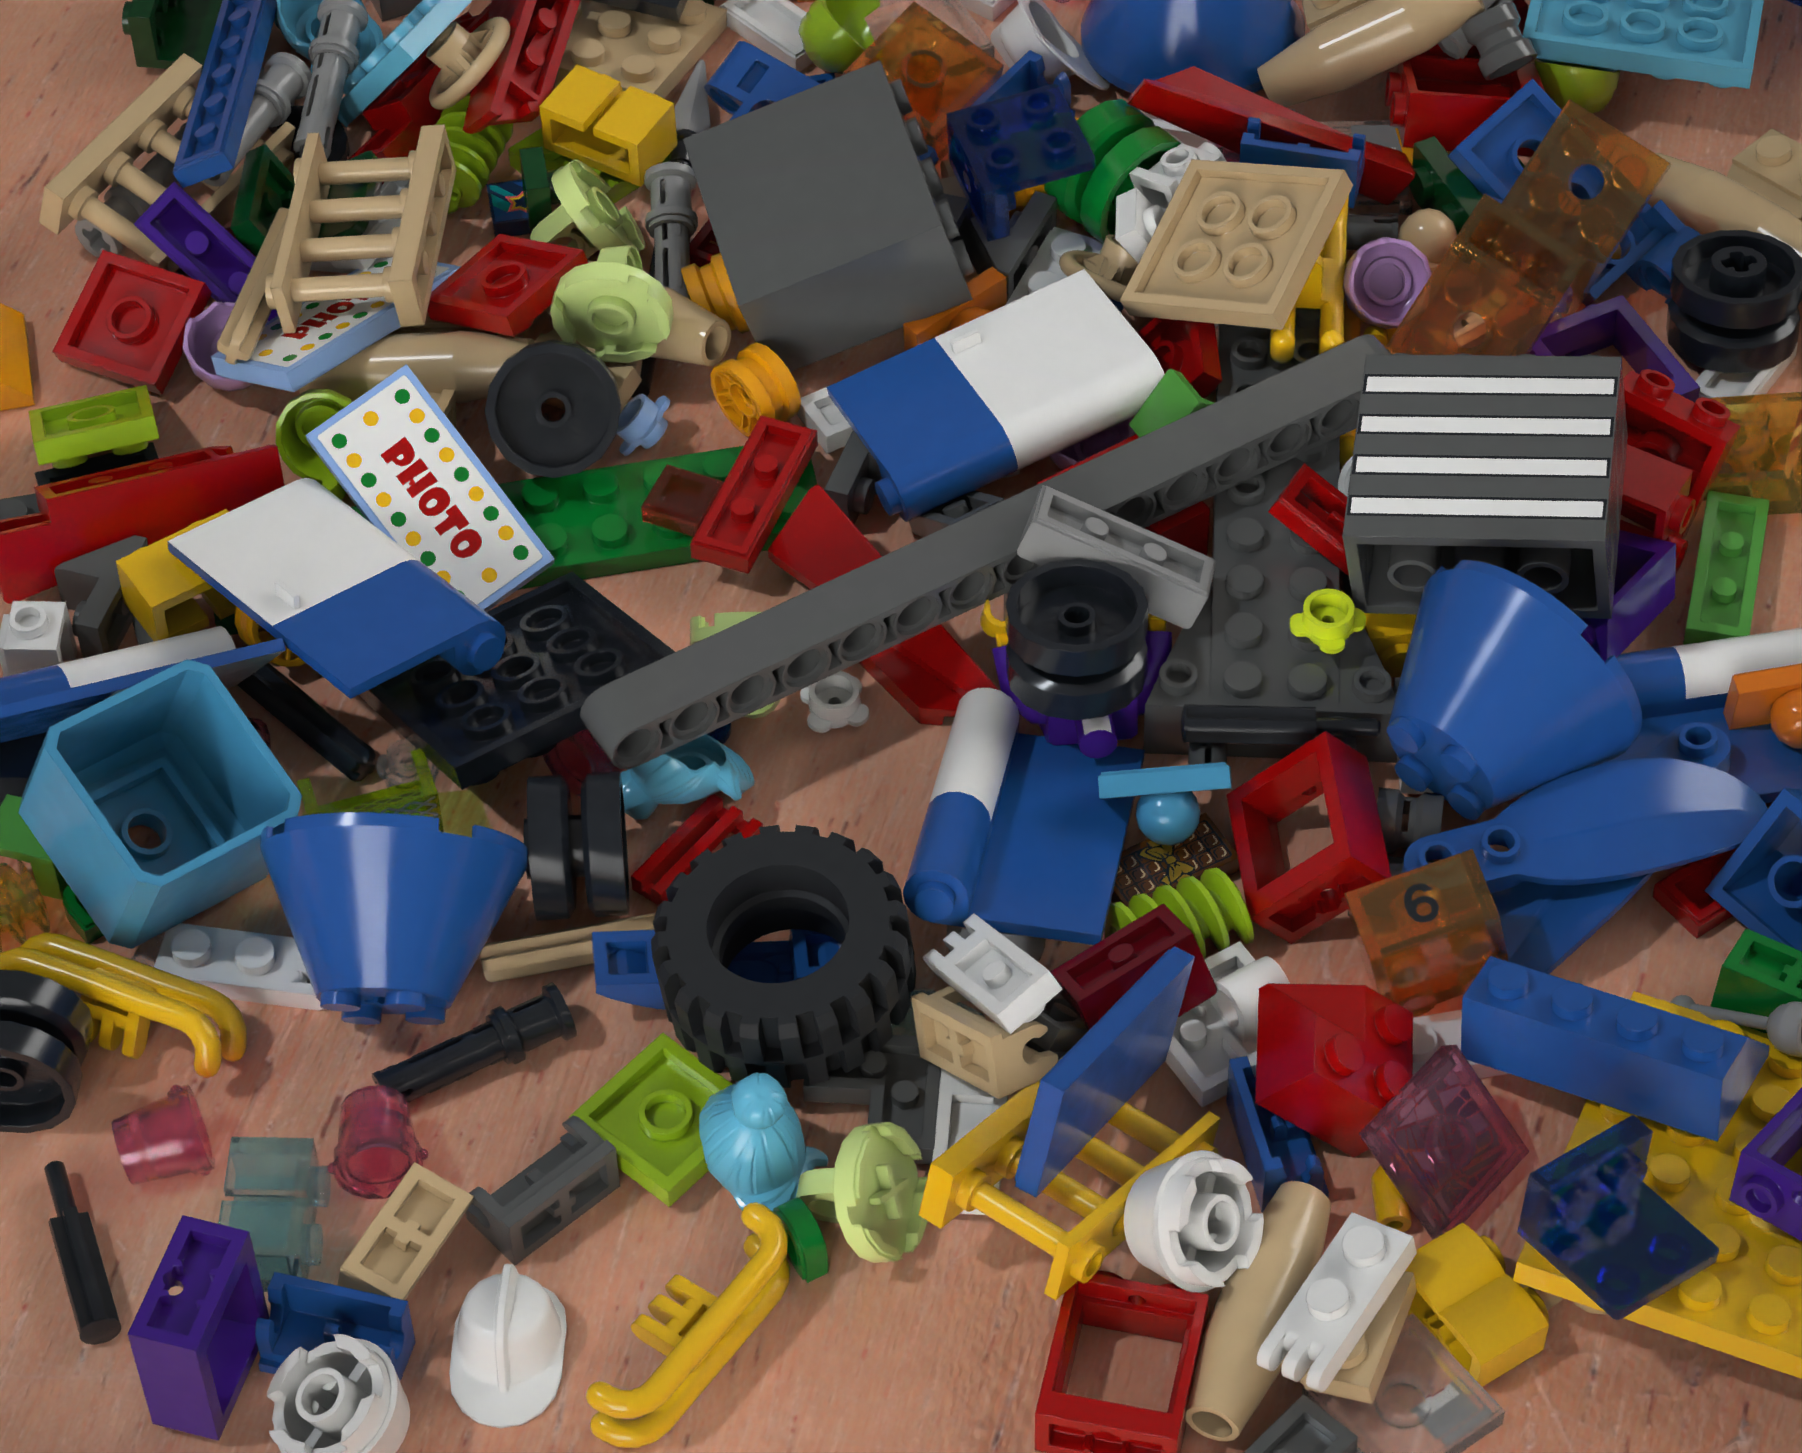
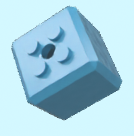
(165, 759)

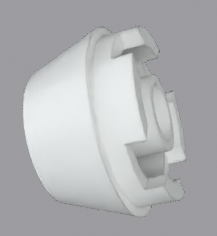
(1193, 1220)
(338, 1400)

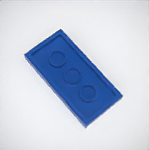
(1103, 1071)

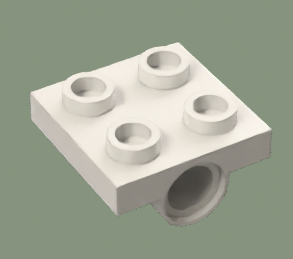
(1223, 1024)

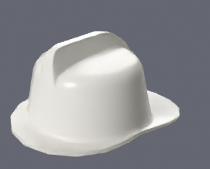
(1036, 29)
(507, 1350)

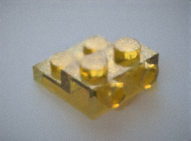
(1766, 451)

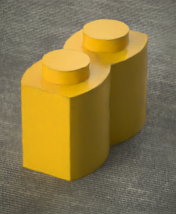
(1475, 1305)

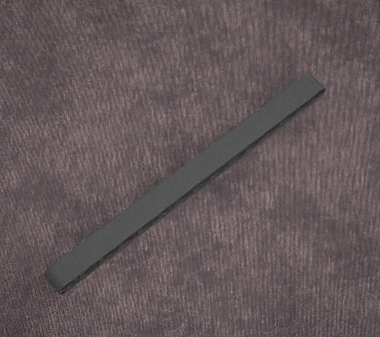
(968, 561)

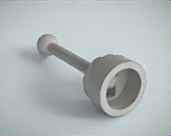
(1782, 1025)

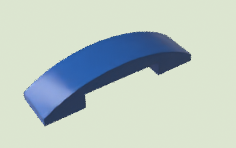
(628, 974)

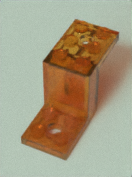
(1538, 246)

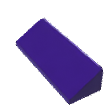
(197, 244)

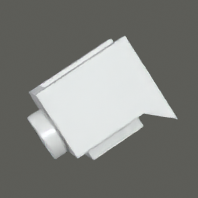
(35, 636)

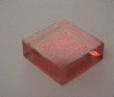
(680, 500)

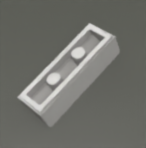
(1172, 575)

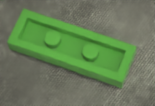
(1726, 567)

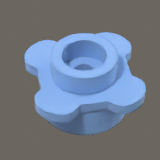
(642, 423)

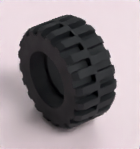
(770, 887)

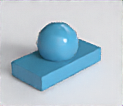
(1167, 805)

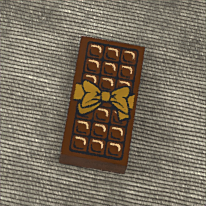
(1153, 865)

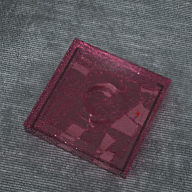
(1444, 1141)

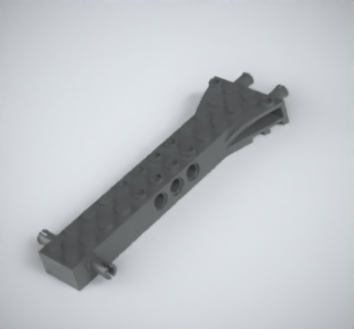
(1261, 576)

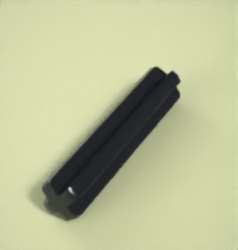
(311, 722)

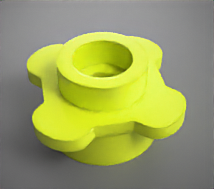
(1328, 620)

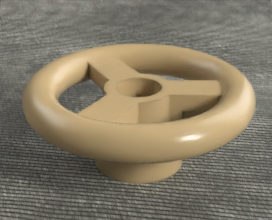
(464, 59)
(1109, 269)

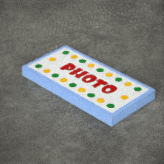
(323, 339)
(429, 490)

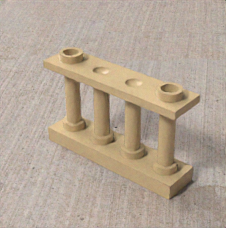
(111, 157)
(412, 245)

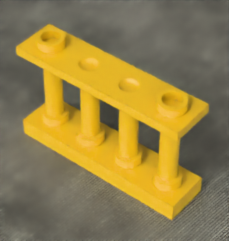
(992, 1150)

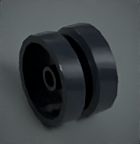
(1734, 301)
(527, 434)
(1076, 639)
(577, 845)
(41, 1051)

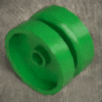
(1120, 142)

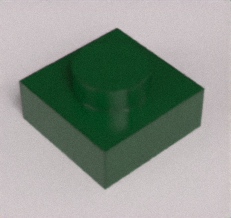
(536, 185)

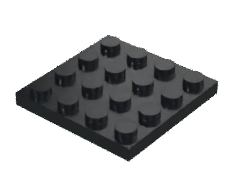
(555, 654)

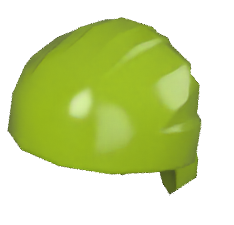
(836, 32)
(1579, 83)
(298, 419)

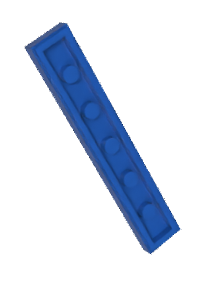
(225, 90)

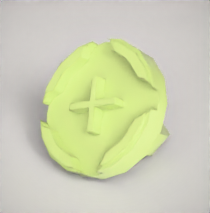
(871, 1192)

